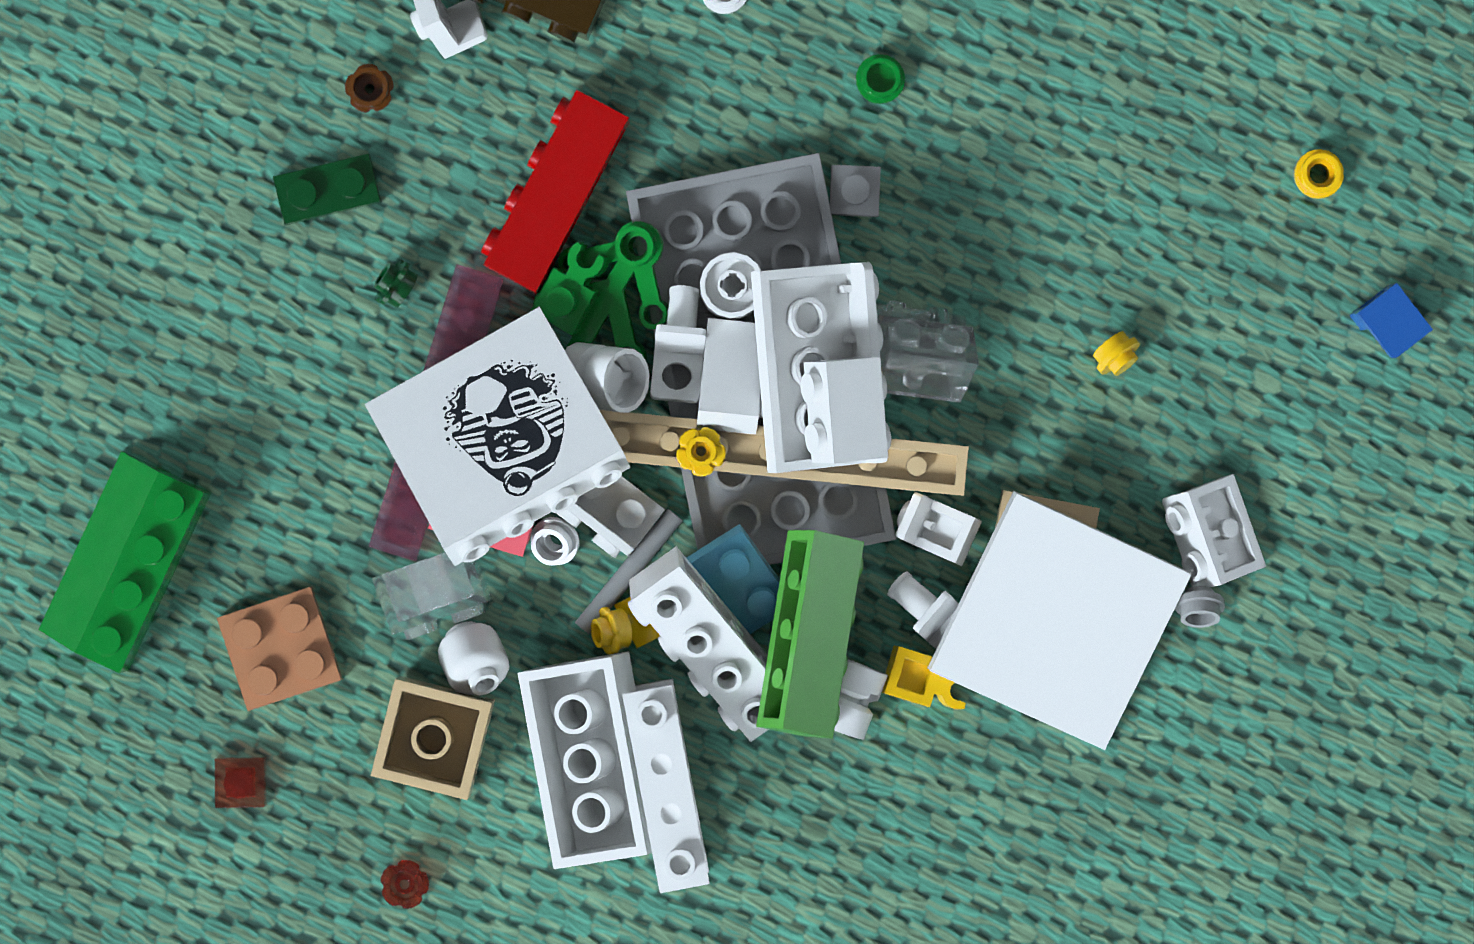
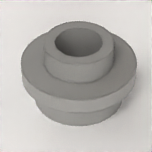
(1200, 607)

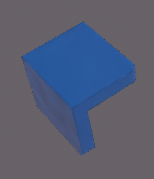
(1392, 320)

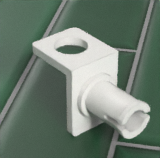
(679, 344)
(931, 612)

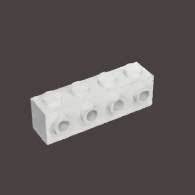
(704, 635)

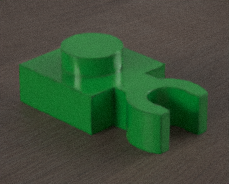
(567, 295)

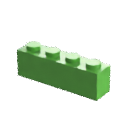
(810, 634)

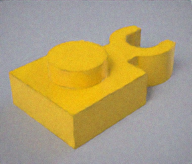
(914, 682)

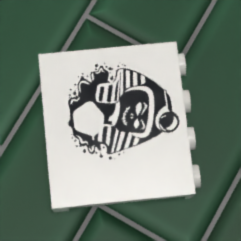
(497, 437)

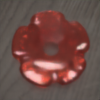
(392, 890)

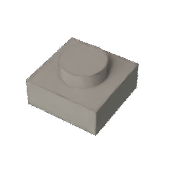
(854, 190)

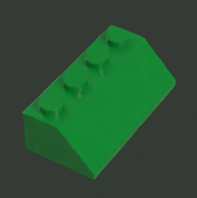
(124, 563)

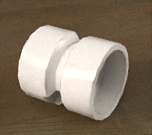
(728, 286)
(612, 375)
(858, 689)

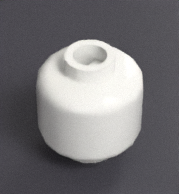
(473, 658)

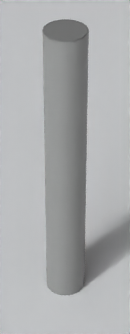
(632, 566)

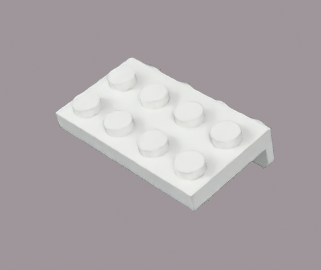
(808, 318)

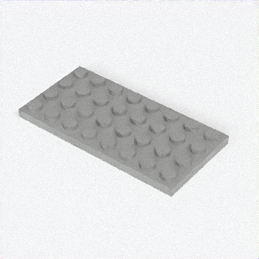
(780, 221)

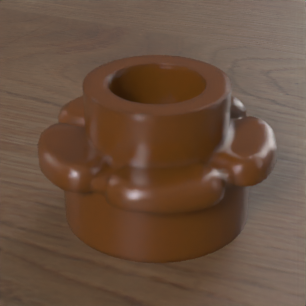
(356, 85)

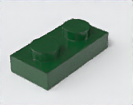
(327, 189)

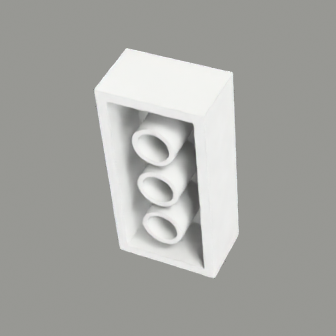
(585, 759)

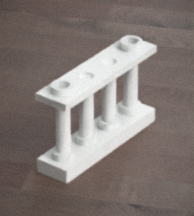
(666, 786)

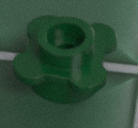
(394, 283)

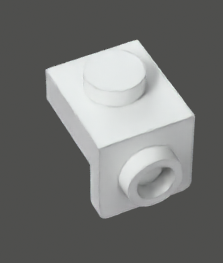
(449, 28)
(937, 528)

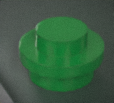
(880, 79)

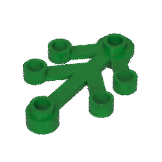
(612, 296)

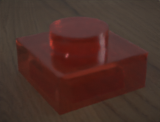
(240, 782)

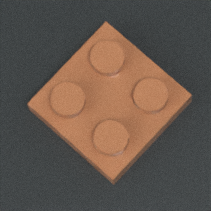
(279, 648)

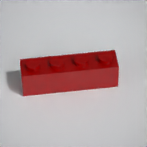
(555, 192)

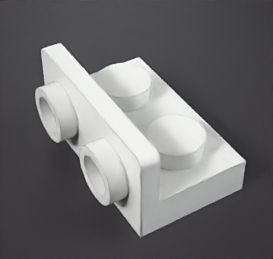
(618, 515)
(1213, 532)

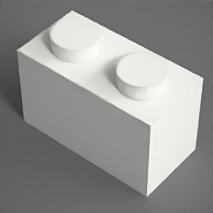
(730, 378)
(844, 410)

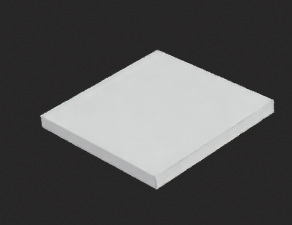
(1059, 620)

